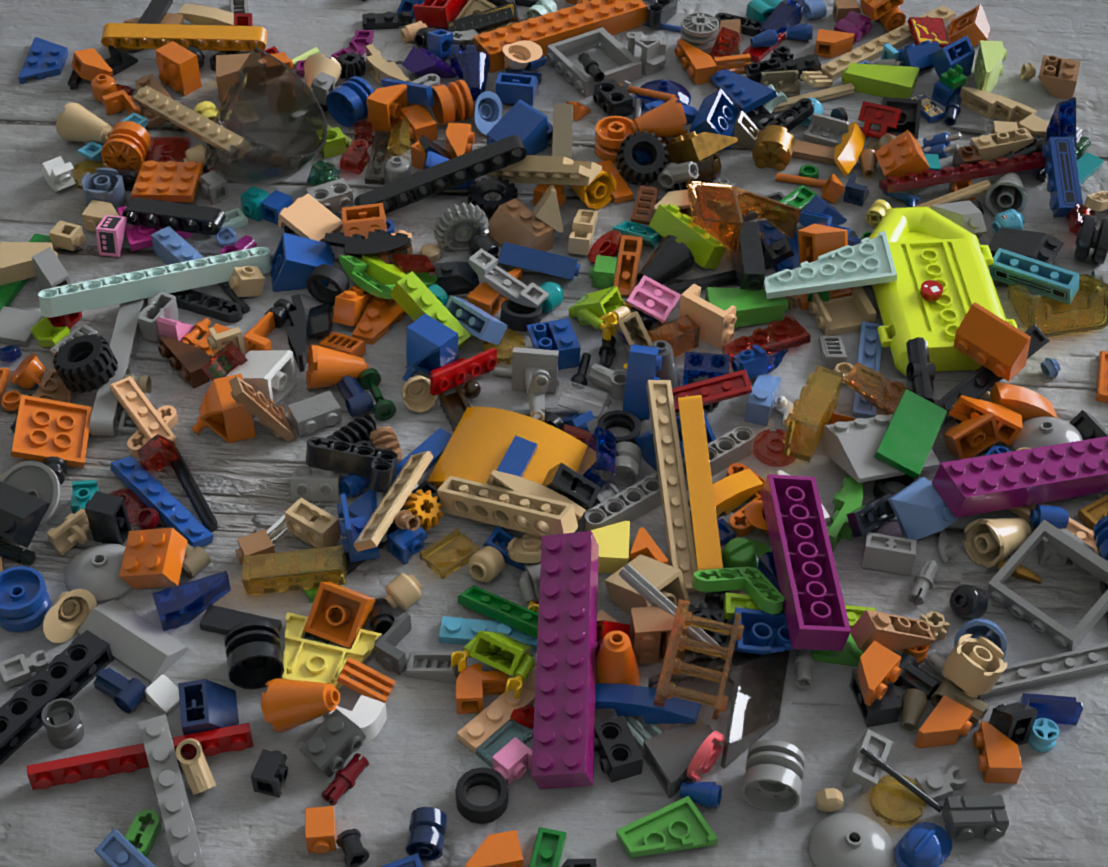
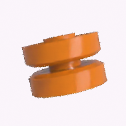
(610, 135)

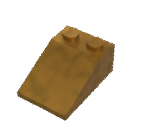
(697, 146)

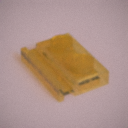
(449, 553)

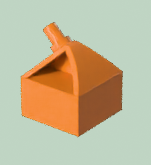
(223, 413)

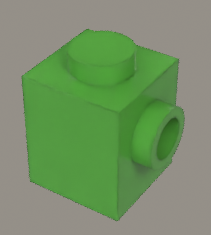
(603, 272)

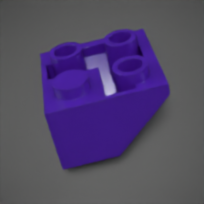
(422, 64)

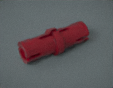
(345, 779)

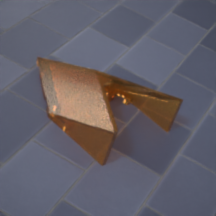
(720, 206)

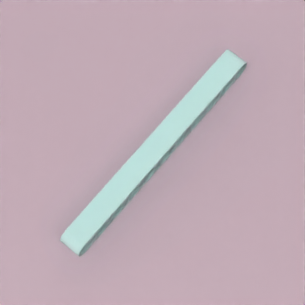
(149, 282)

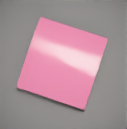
(653, 299)

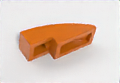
(1022, 401)

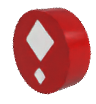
(931, 290)

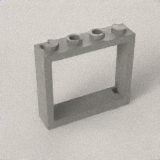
(629, 69)
(1039, 620)

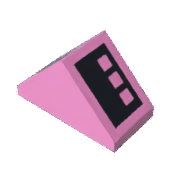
(111, 235)

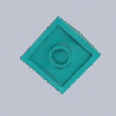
(649, 235)

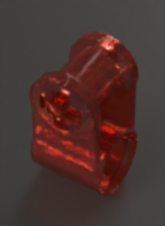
(355, 157)

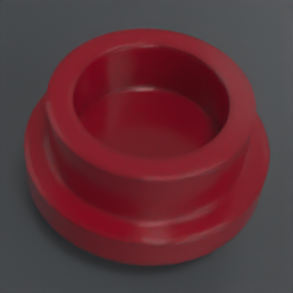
(147, 518)

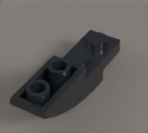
(806, 63)
(377, 244)

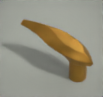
(1022, 573)

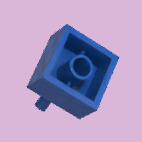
(429, 346)

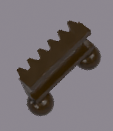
(456, 403)

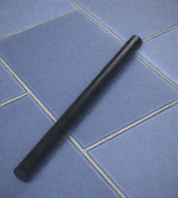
(901, 779)

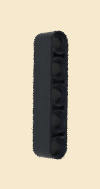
(175, 215)

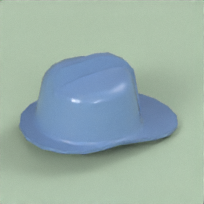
(487, 111)

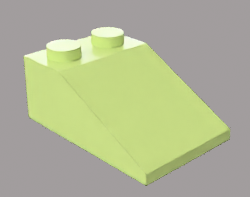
(989, 64)

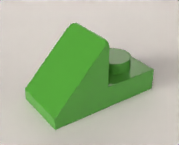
(849, 656)

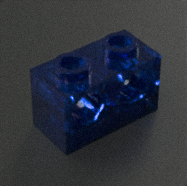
(704, 364)

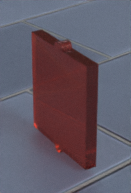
(413, 263)

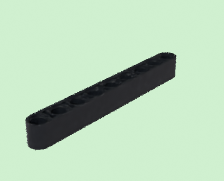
(446, 175)

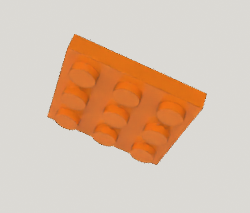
(168, 181)
(51, 430)

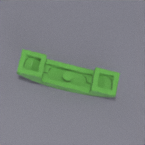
(356, 271)

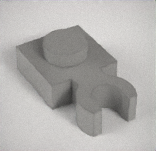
(18, 669)
(939, 785)

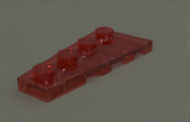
(772, 339)

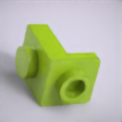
(47, 334)

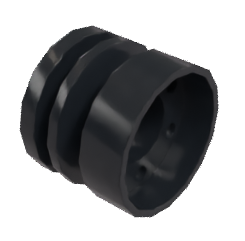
(253, 654)

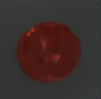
(769, 448)

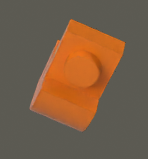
(474, 684)

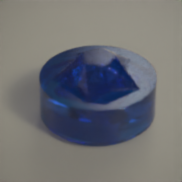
(10, 353)

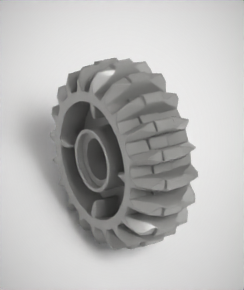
(459, 226)

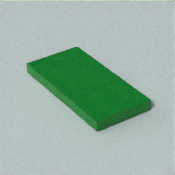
(910, 434)

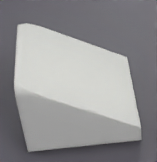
(163, 694)

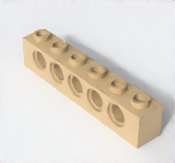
(506, 507)

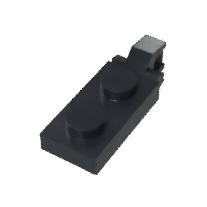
(386, 20)

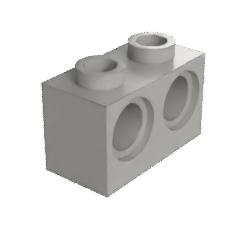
(333, 195)

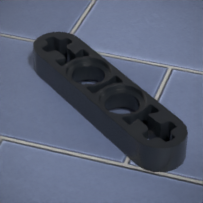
(227, 311)

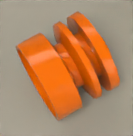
(452, 102)
(126, 146)

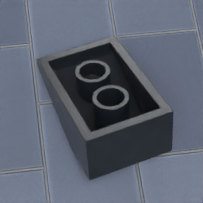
(1027, 243)

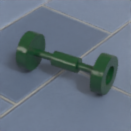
(384, 408)

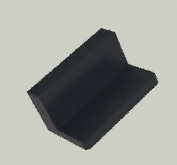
(1088, 426)

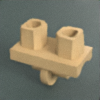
(69, 533)

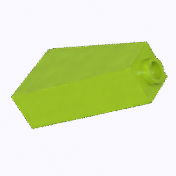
(882, 79)

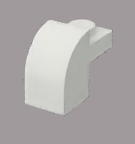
(58, 174)
(367, 714)

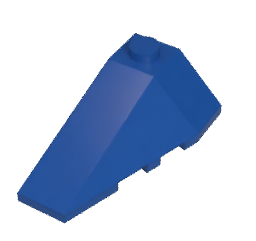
(762, 632)

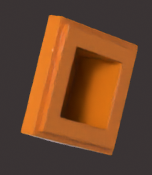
(579, 110)
(832, 189)

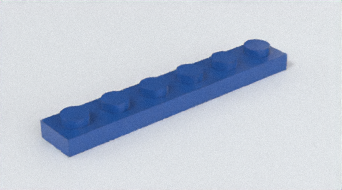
(158, 498)

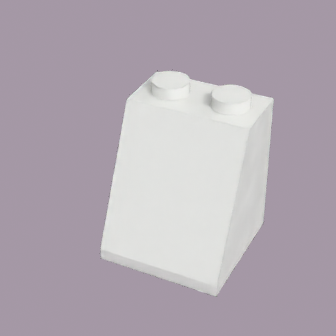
(269, 372)

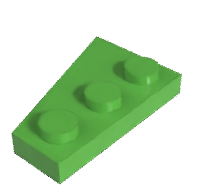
(667, 830)

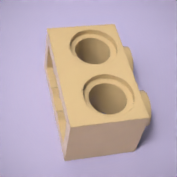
(312, 524)

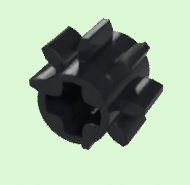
(782, 52)

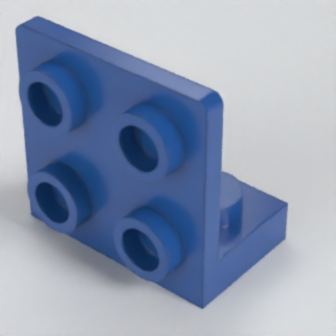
(351, 530)

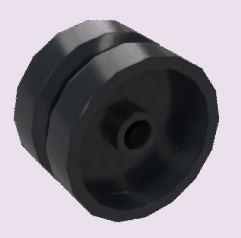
(1093, 238)

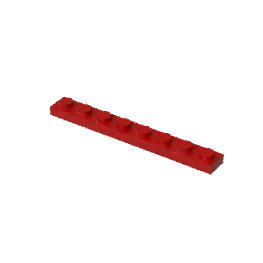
(133, 757)

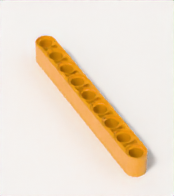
(203, 36)
(700, 483)

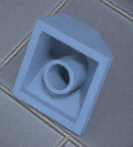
(921, 510)

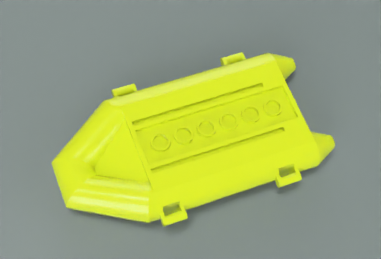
(938, 250)

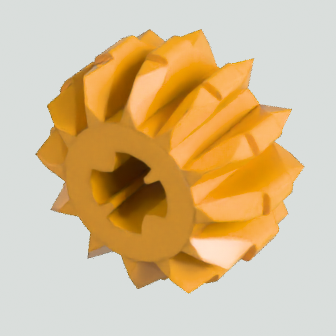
(424, 501)

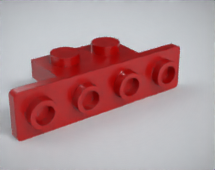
(461, 371)

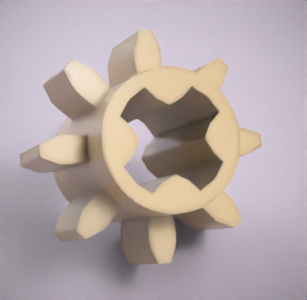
(937, 624)

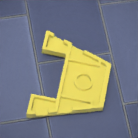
(320, 661)

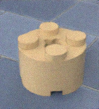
(974, 665)

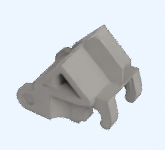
(651, 50)

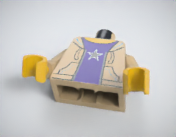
(628, 327)

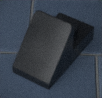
(119, 60)
(776, 252)

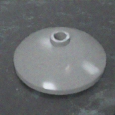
(1045, 432)
(37, 481)
(98, 572)
(832, 845)

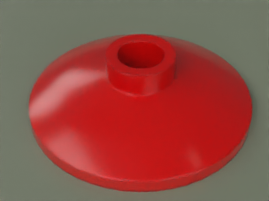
(606, 245)

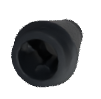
(381, 616)

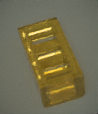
(399, 138)

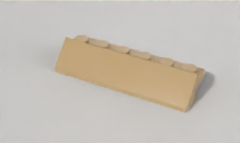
(549, 170)

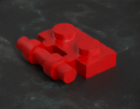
(880, 115)

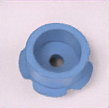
(1050, 367)

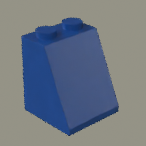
(524, 122)
(296, 260)

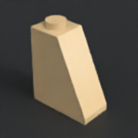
(17, 261)

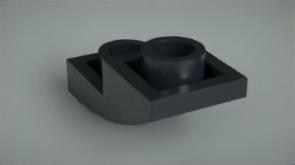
(319, 321)

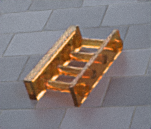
(673, 665)

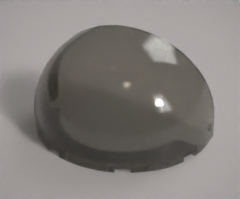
(274, 117)

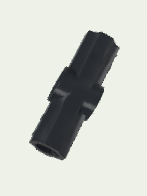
(919, 369)
(915, 677)

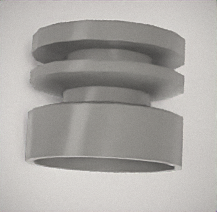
(700, 30)
(773, 776)

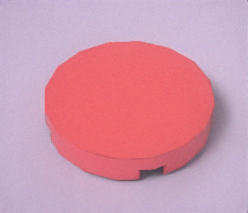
(705, 756)

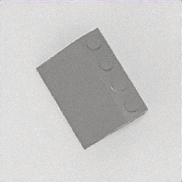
(855, 444)

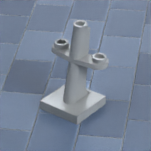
(536, 373)

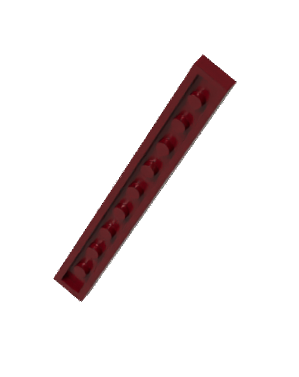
(962, 173)

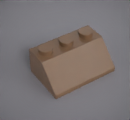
(519, 226)

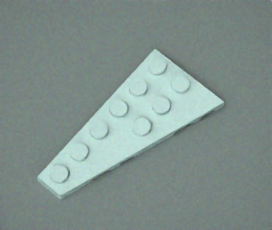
(839, 269)

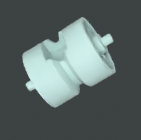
(541, 8)

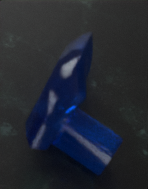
(775, 360)

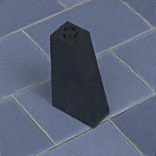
(748, 257)

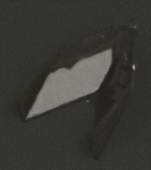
(755, 698)

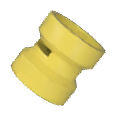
(877, 212)

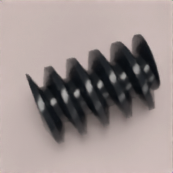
(355, 430)

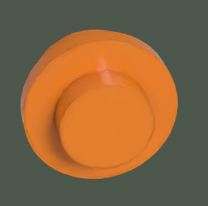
(11, 400)

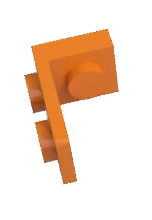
(118, 102)
(256, 337)

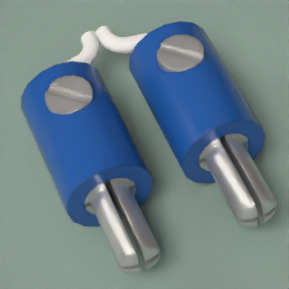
(940, 144)

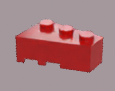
(438, 12)

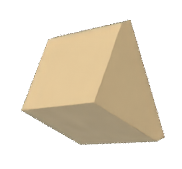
(548, 209)

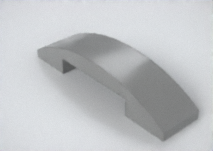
(505, 284)

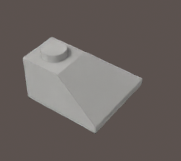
(963, 214)

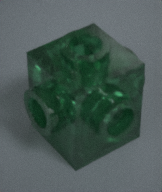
(323, 172)

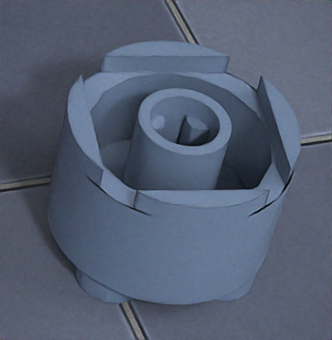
(104, 186)

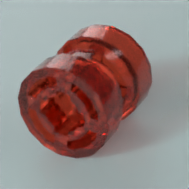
(363, 130)

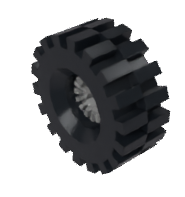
(491, 194)

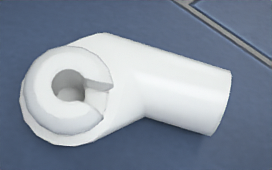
(784, 407)

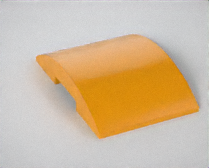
(485, 437)

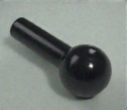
(582, 370)

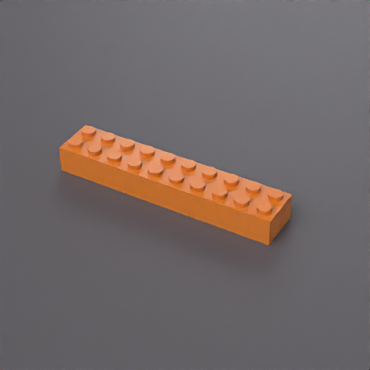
(563, 24)

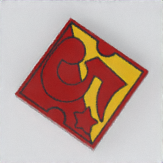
(929, 29)

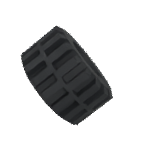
(648, 144)
(85, 363)

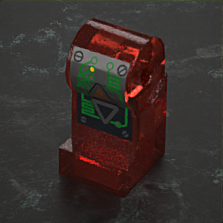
(224, 361)

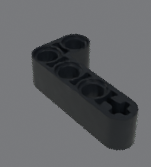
(353, 459)

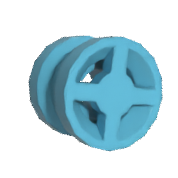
(1049, 731)

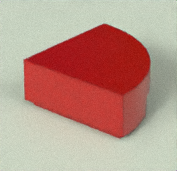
(524, 716)

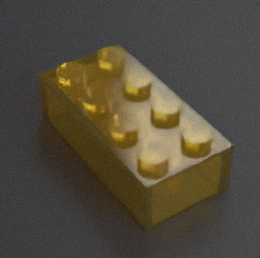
(812, 413)

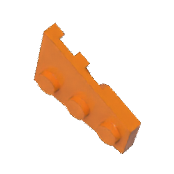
(377, 319)

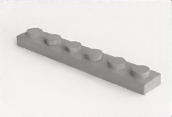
(171, 792)

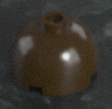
(708, 169)

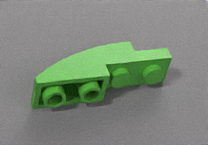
(845, 502)

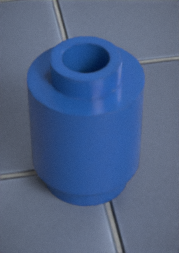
(1052, 514)

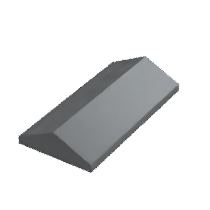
(134, 640)

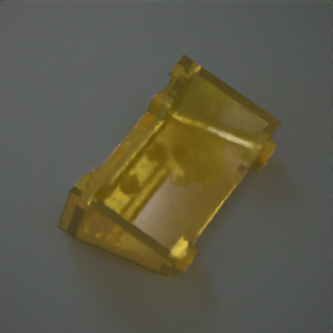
(1055, 318)

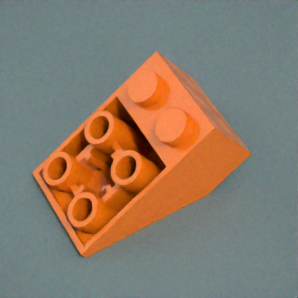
(364, 219)

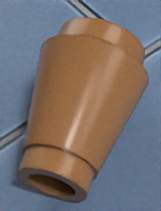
(868, 162)

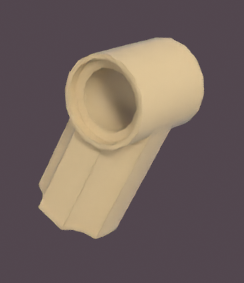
(196, 769)

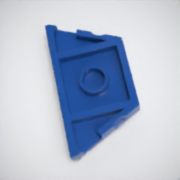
(43, 60)

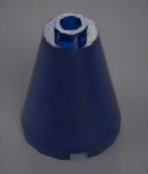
(473, 69)

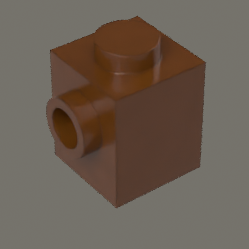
(966, 155)

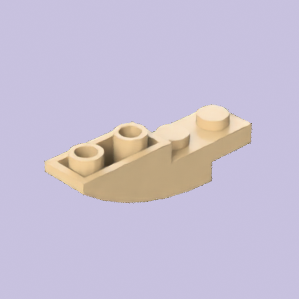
(380, 68)

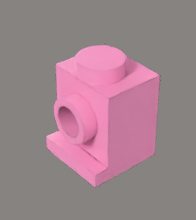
(513, 760)

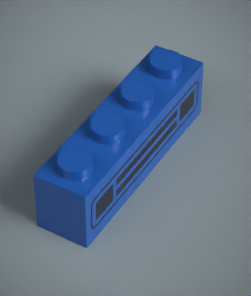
(1062, 175)

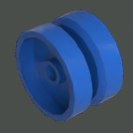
(22, 599)

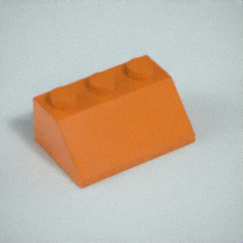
(992, 342)

